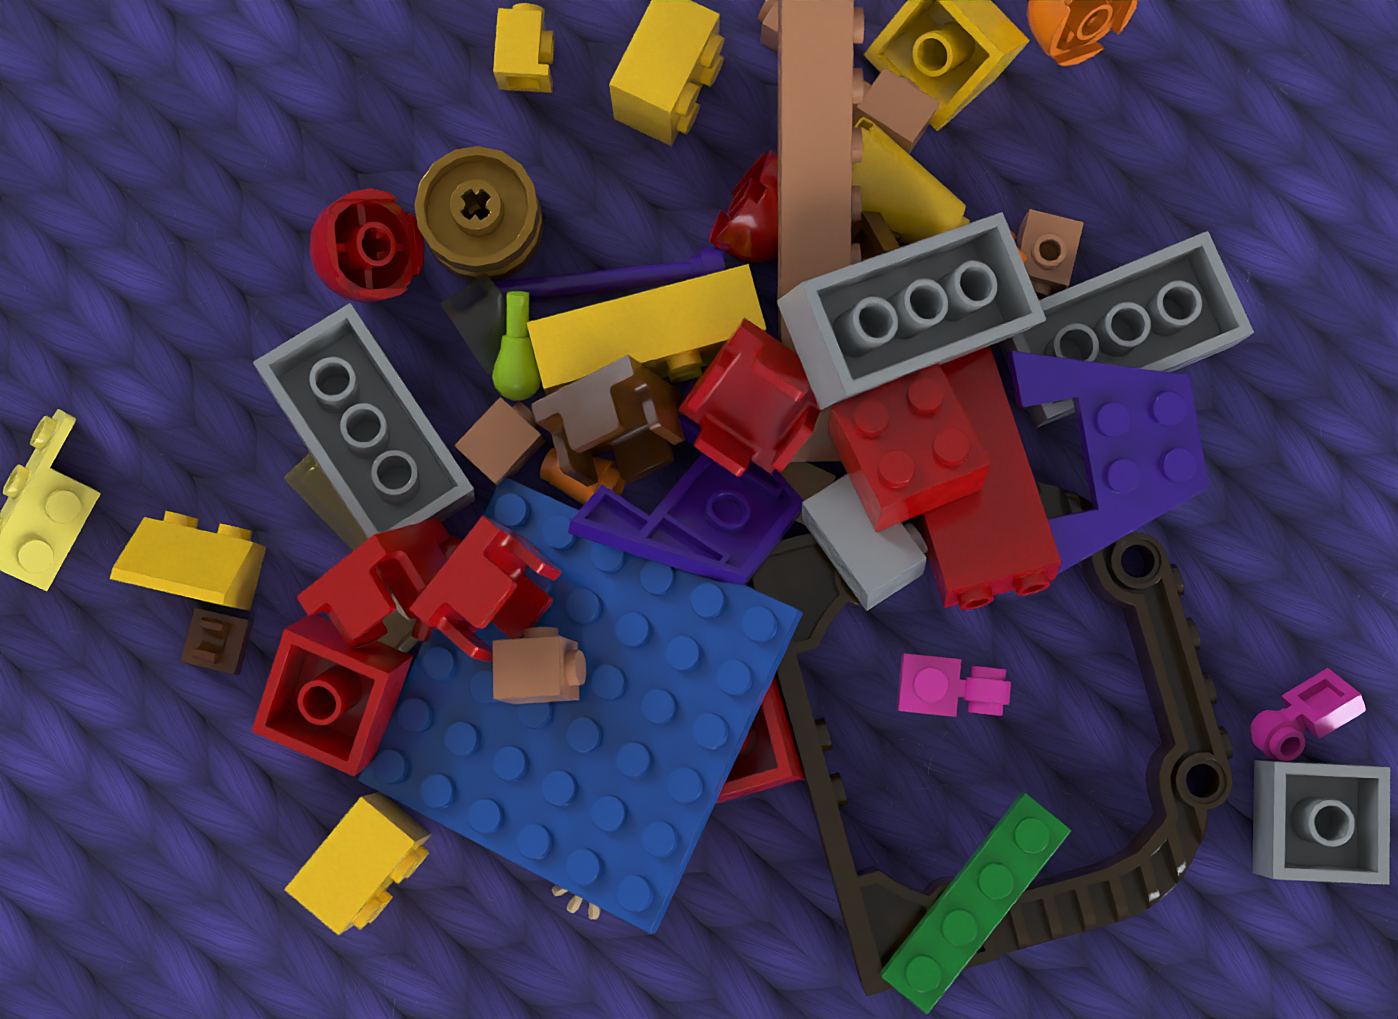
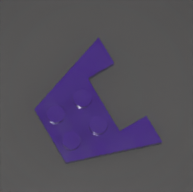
(1134, 439)
(705, 524)

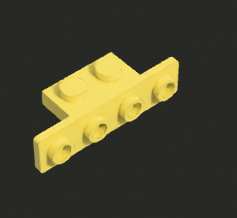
(42, 508)

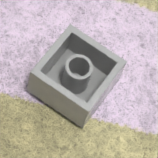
(1321, 822)

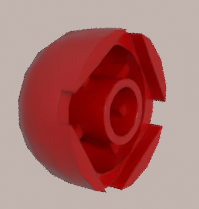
(753, 214)
(366, 246)

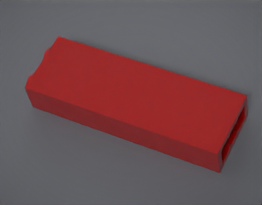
(1000, 533)

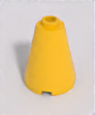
(903, 189)

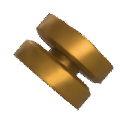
(475, 183)

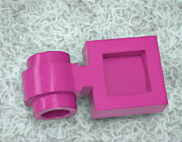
(935, 684)
(1314, 705)

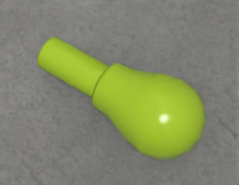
(516, 368)

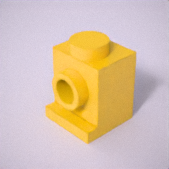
(523, 49)

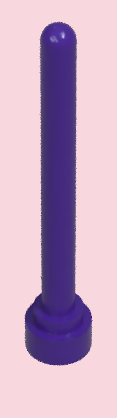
(708, 262)

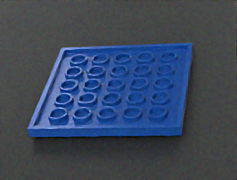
(603, 785)

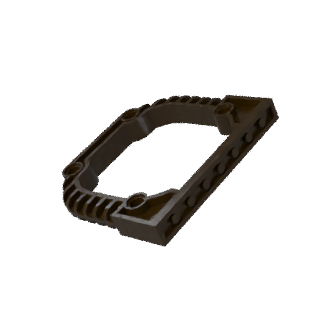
(884, 911)

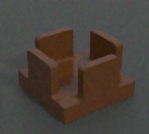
(613, 409)

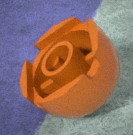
(1071, 27)

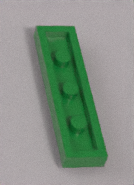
(974, 902)

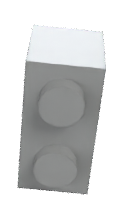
(867, 560)

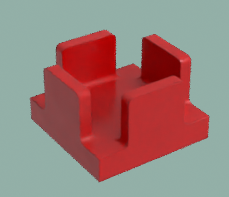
(752, 403)
(486, 584)
(356, 589)

